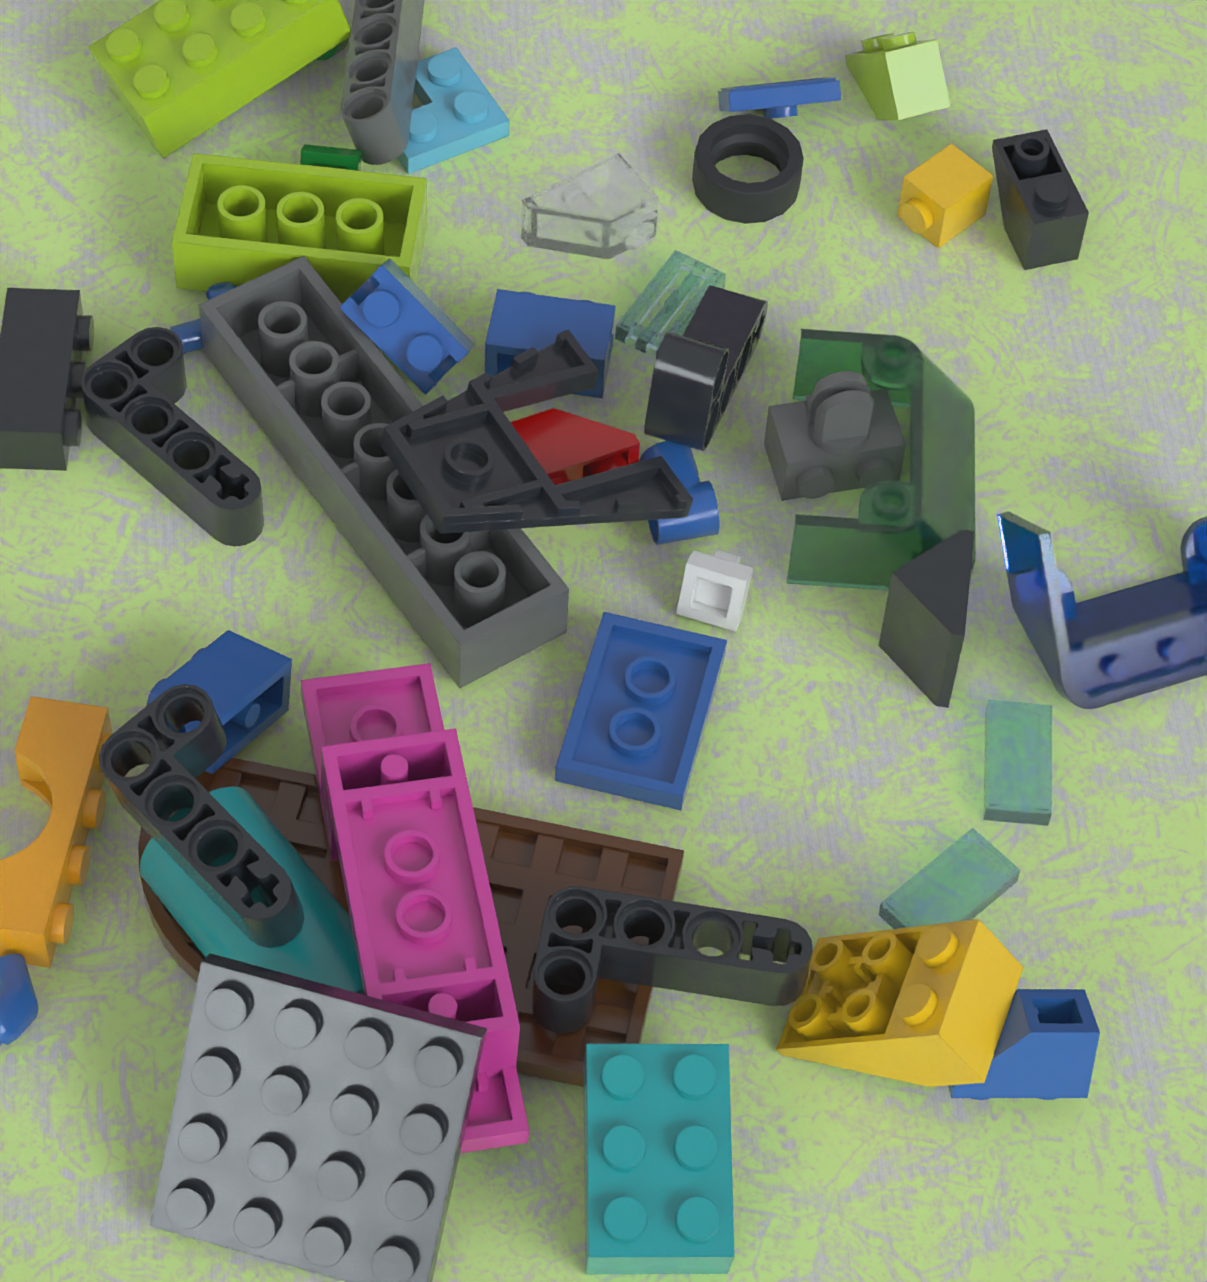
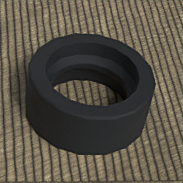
(753, 137)

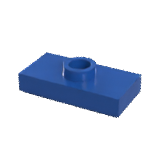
(779, 98)

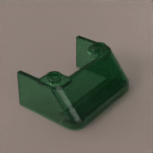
(894, 517)

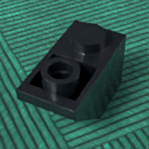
(1038, 200)

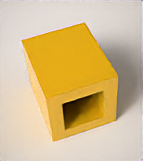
(944, 195)

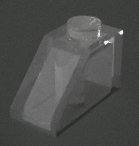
(592, 212)

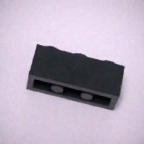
(41, 376)

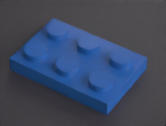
(641, 711)

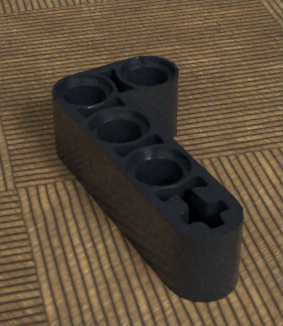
(703, 367)
(134, 413)
(209, 828)
(668, 963)

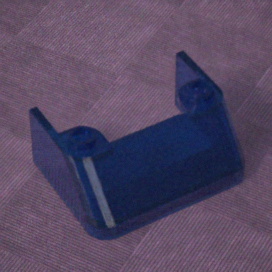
(1115, 641)

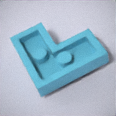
(455, 112)

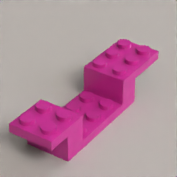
(416, 870)

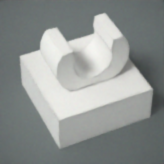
(715, 589)

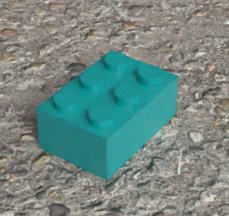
(658, 1159)

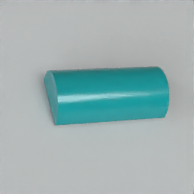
(320, 951)

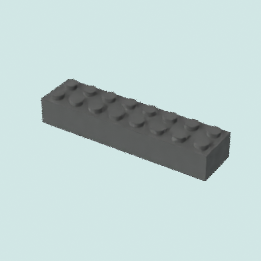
(324, 406)

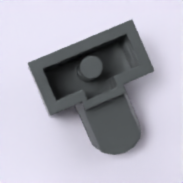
(834, 439)

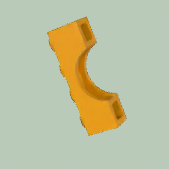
(61, 765)

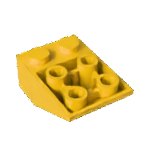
(906, 1003)

